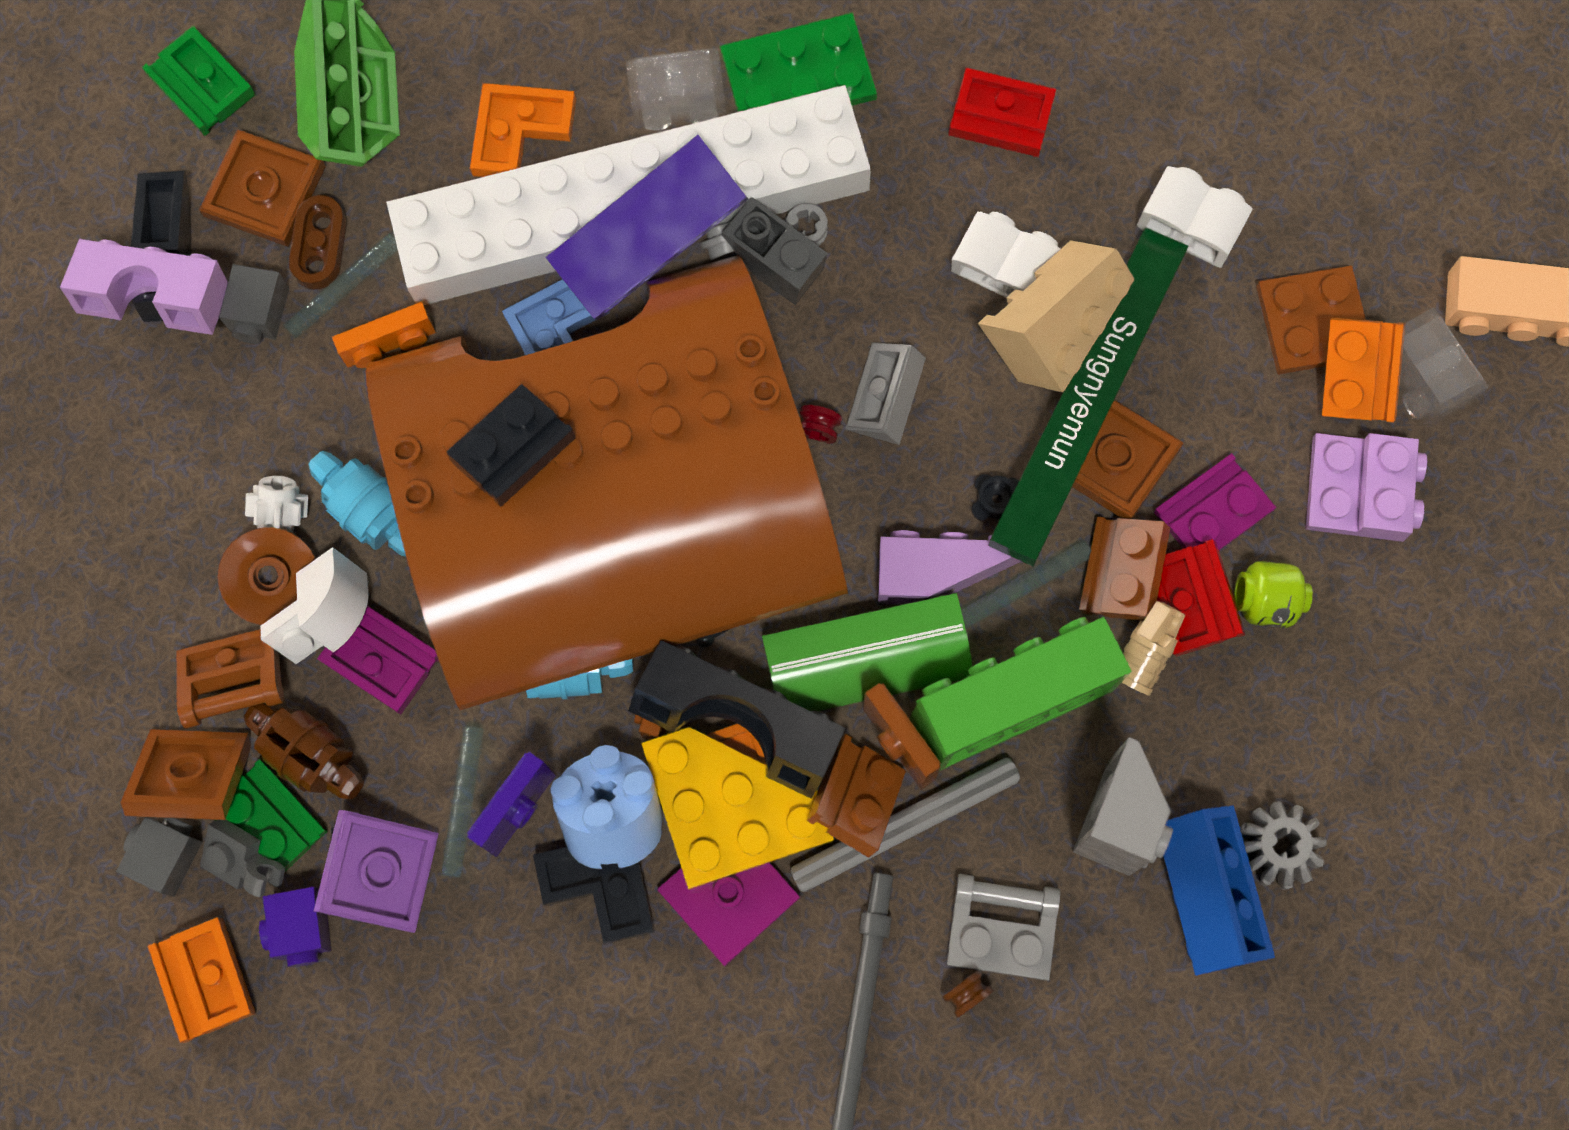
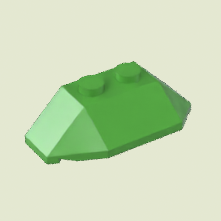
(344, 83)

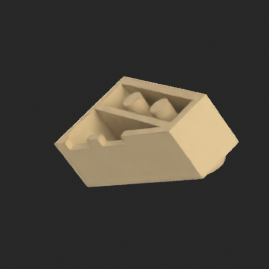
(1059, 315)

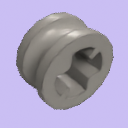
(812, 212)

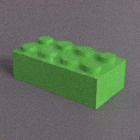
(1020, 692)

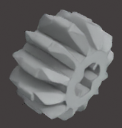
(1299, 850)

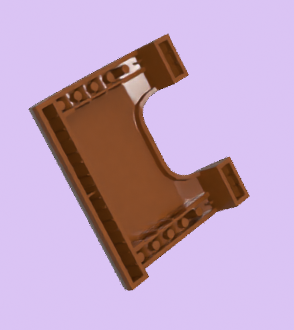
(658, 523)

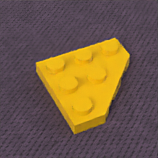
(725, 808)

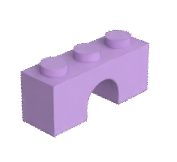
(109, 275)

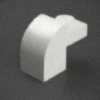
(327, 608)

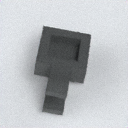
(235, 859)

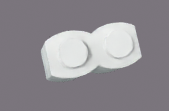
(1196, 214)
(1000, 254)

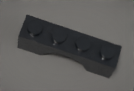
(686, 688)

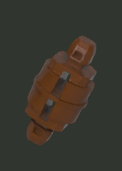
(303, 751)

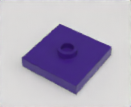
(511, 804)

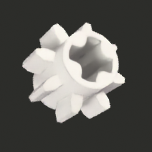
(276, 503)

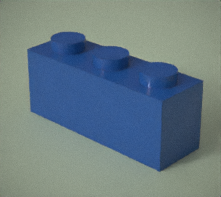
(1215, 891)

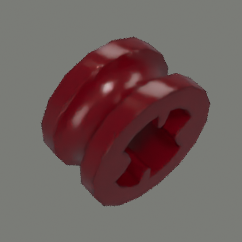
(820, 423)

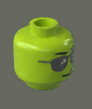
(1272, 594)

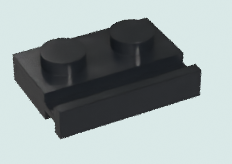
(511, 445)

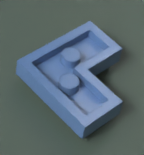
(547, 318)

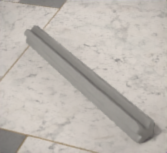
(910, 822)

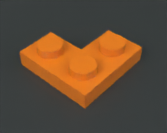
(515, 113)

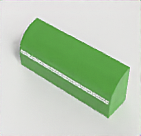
(848, 656)

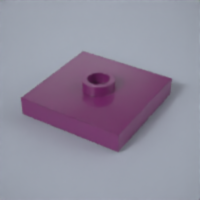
(731, 909)

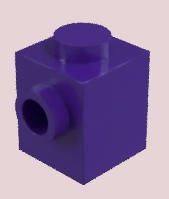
(293, 927)

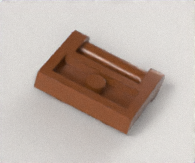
(225, 665)

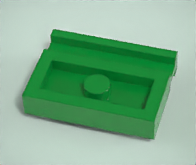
(199, 80)
(274, 816)

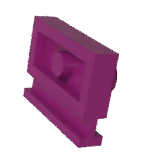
(1215, 506)
(383, 661)

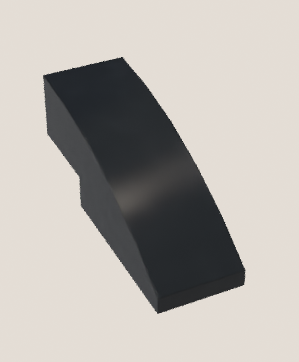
(160, 222)

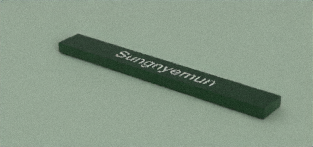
(1086, 403)

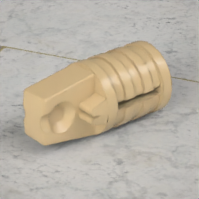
(1151, 646)

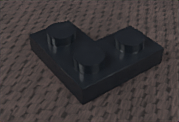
(617, 892)

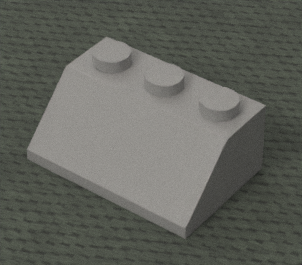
(1127, 814)

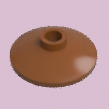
(240, 568)

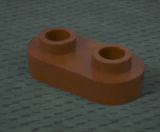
(317, 244)

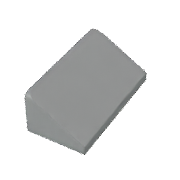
(886, 391)

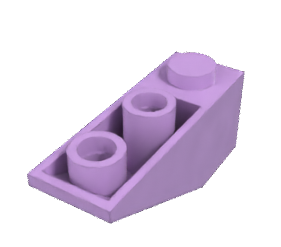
(931, 567)

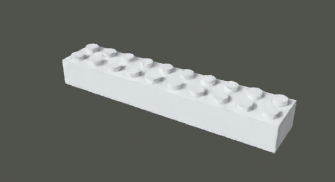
(510, 221)

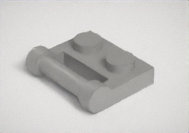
(998, 944)

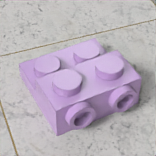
(1365, 486)

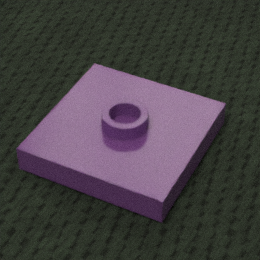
(376, 871)

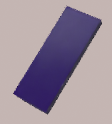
(647, 228)

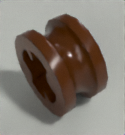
(968, 993)

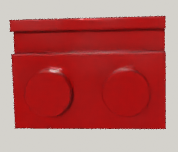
(1002, 112)
(1199, 588)

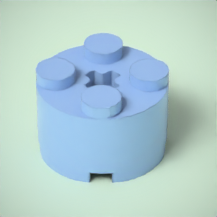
(608, 808)

